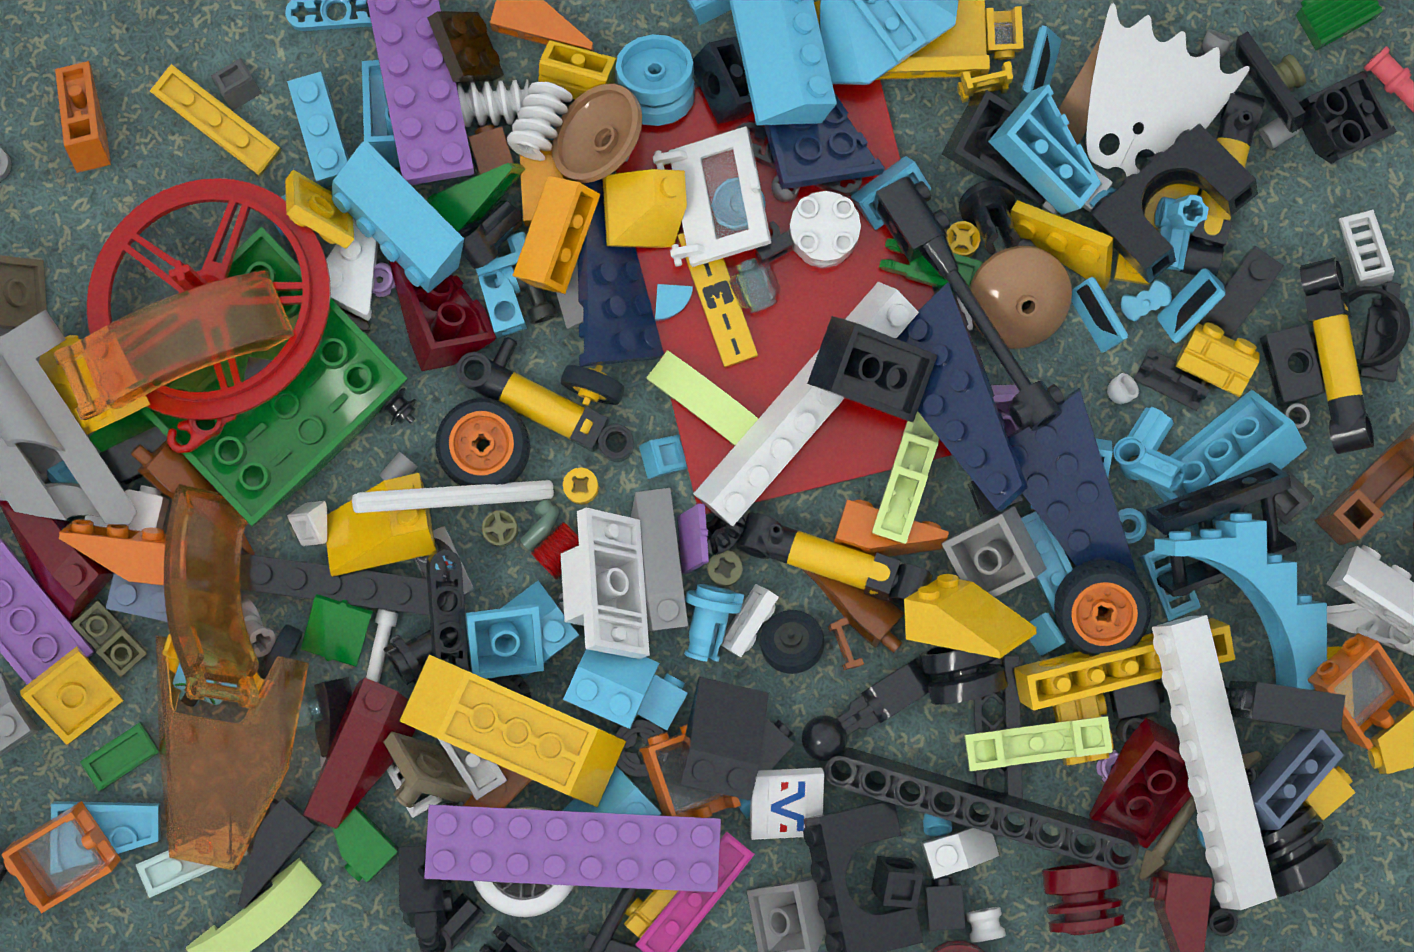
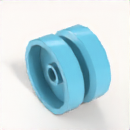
(659, 75)

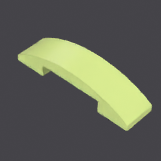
(702, 397)
(1038, 743)
(264, 915)

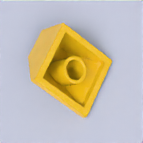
(644, 208)

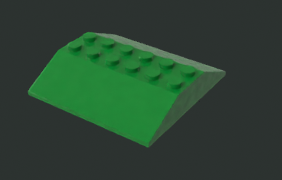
(295, 434)

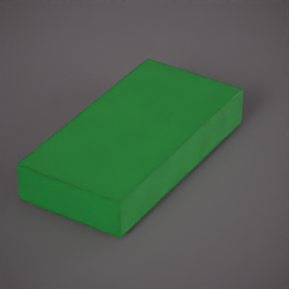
(120, 756)

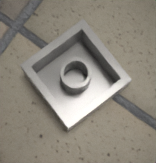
(995, 553)

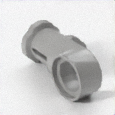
(260, 636)

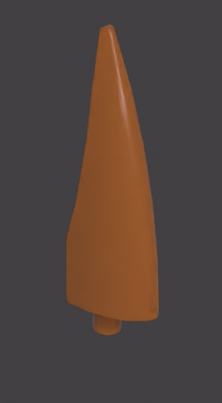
(168, 469)
(865, 614)

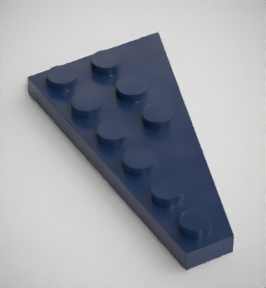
(821, 151)
(613, 299)
(961, 400)
(1072, 486)

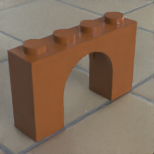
(1360, 503)

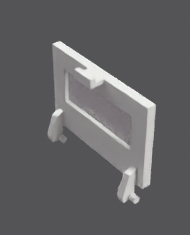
(722, 197)

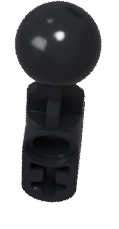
(828, 735)

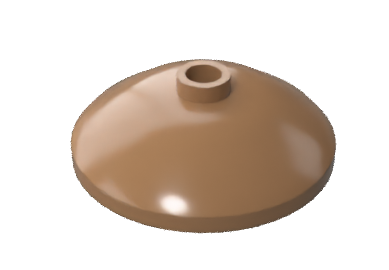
(597, 133)
(1021, 276)

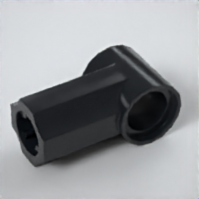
(488, 233)
(460, 921)

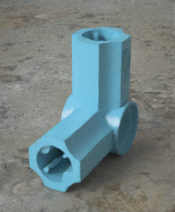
(1177, 221)
(1150, 465)

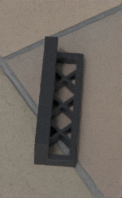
(1011, 719)

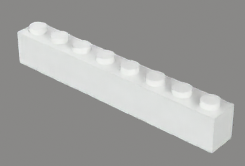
(791, 418)
(1213, 762)

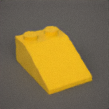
(381, 537)
(963, 618)

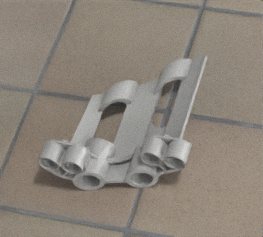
(38, 415)

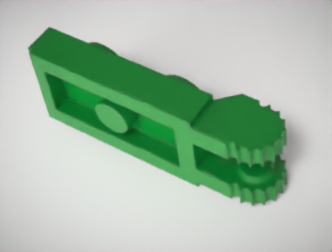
(923, 272)

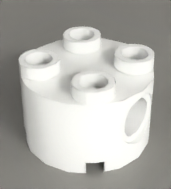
(824, 229)

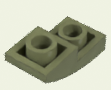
(109, 637)

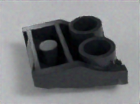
(1344, 118)

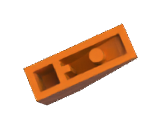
(536, 23)
(81, 118)

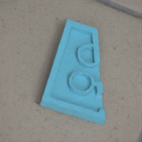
(123, 824)

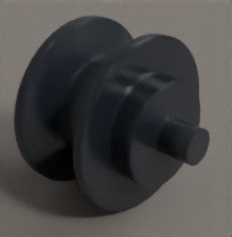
(399, 408)

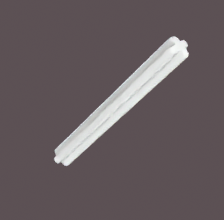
(451, 496)

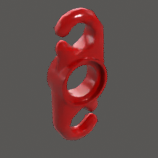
(197, 436)

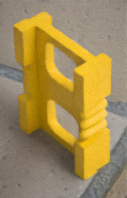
(989, 82)

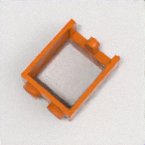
(1369, 684)
(673, 798)
(60, 857)

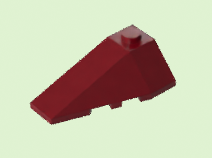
(441, 322)
(61, 570)
(357, 752)

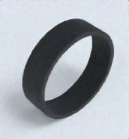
(1404, 325)

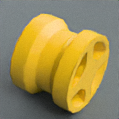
(966, 235)
(584, 481)

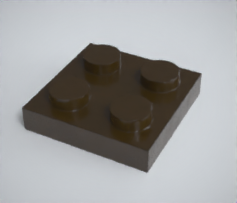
(465, 46)

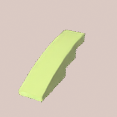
(906, 481)

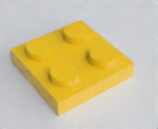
(313, 207)
(71, 695)

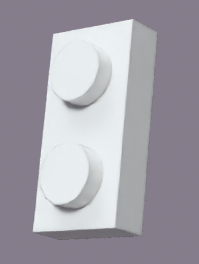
(755, 610)

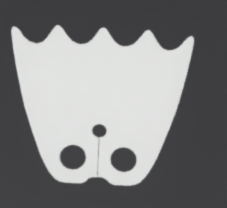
(1150, 85)

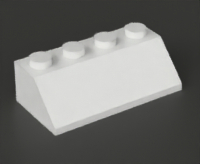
(1376, 587)

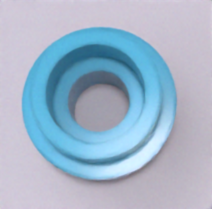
(1139, 521)

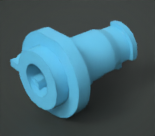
(710, 619)

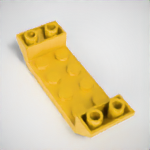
(512, 731)

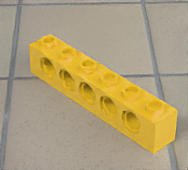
(1082, 675)

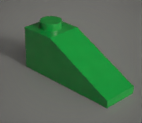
(475, 196)
(363, 846)

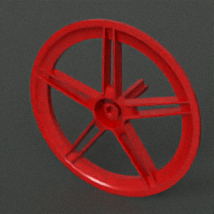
(313, 302)

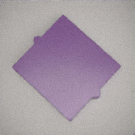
(693, 538)

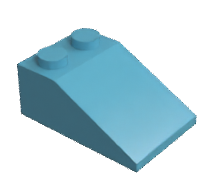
(376, 115)

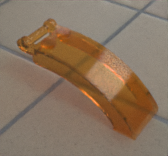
(175, 340)
(206, 597)

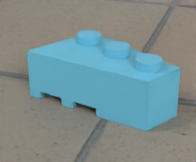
(1045, 152)

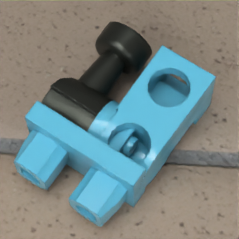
(501, 288)

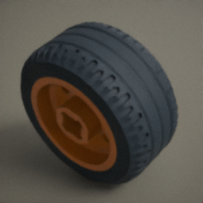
(466, 427)
(1112, 587)

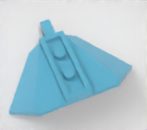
(876, 35)

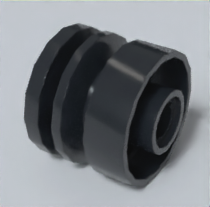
(1299, 858)

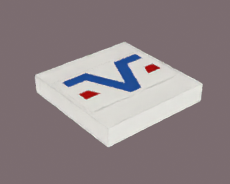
(783, 801)

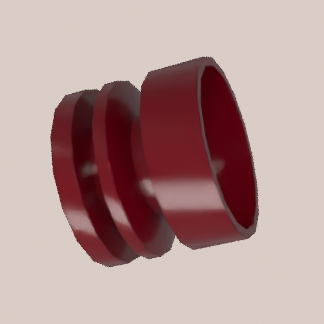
(1083, 898)

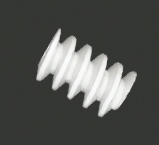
(491, 102)
(536, 119)

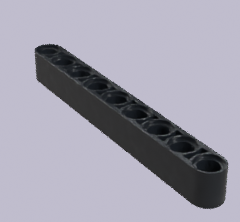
(999, 804)

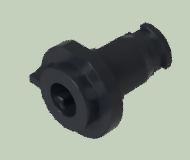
(987, 207)
(411, 656)

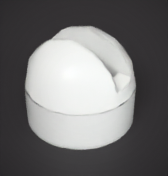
(1122, 389)

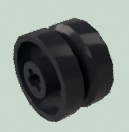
(962, 675)

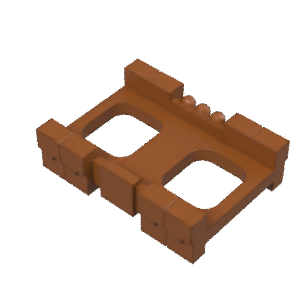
(843, 644)

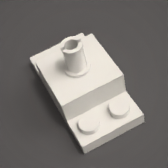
(607, 584)

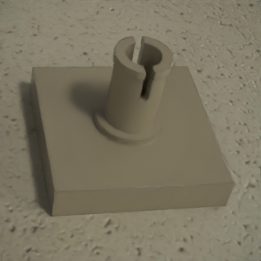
(21, 290)
(425, 770)

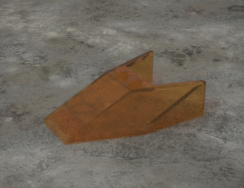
(224, 772)

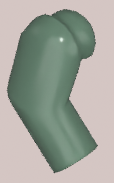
(543, 527)

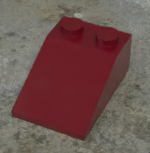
(1144, 784)
(1182, 908)

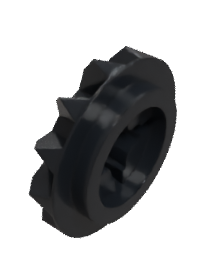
(723, 535)
(629, 761)

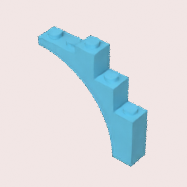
(1291, 620)

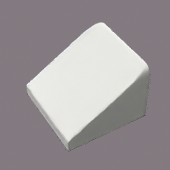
(310, 523)

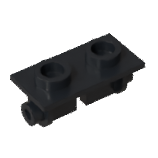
(1164, 377)

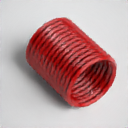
(550, 550)

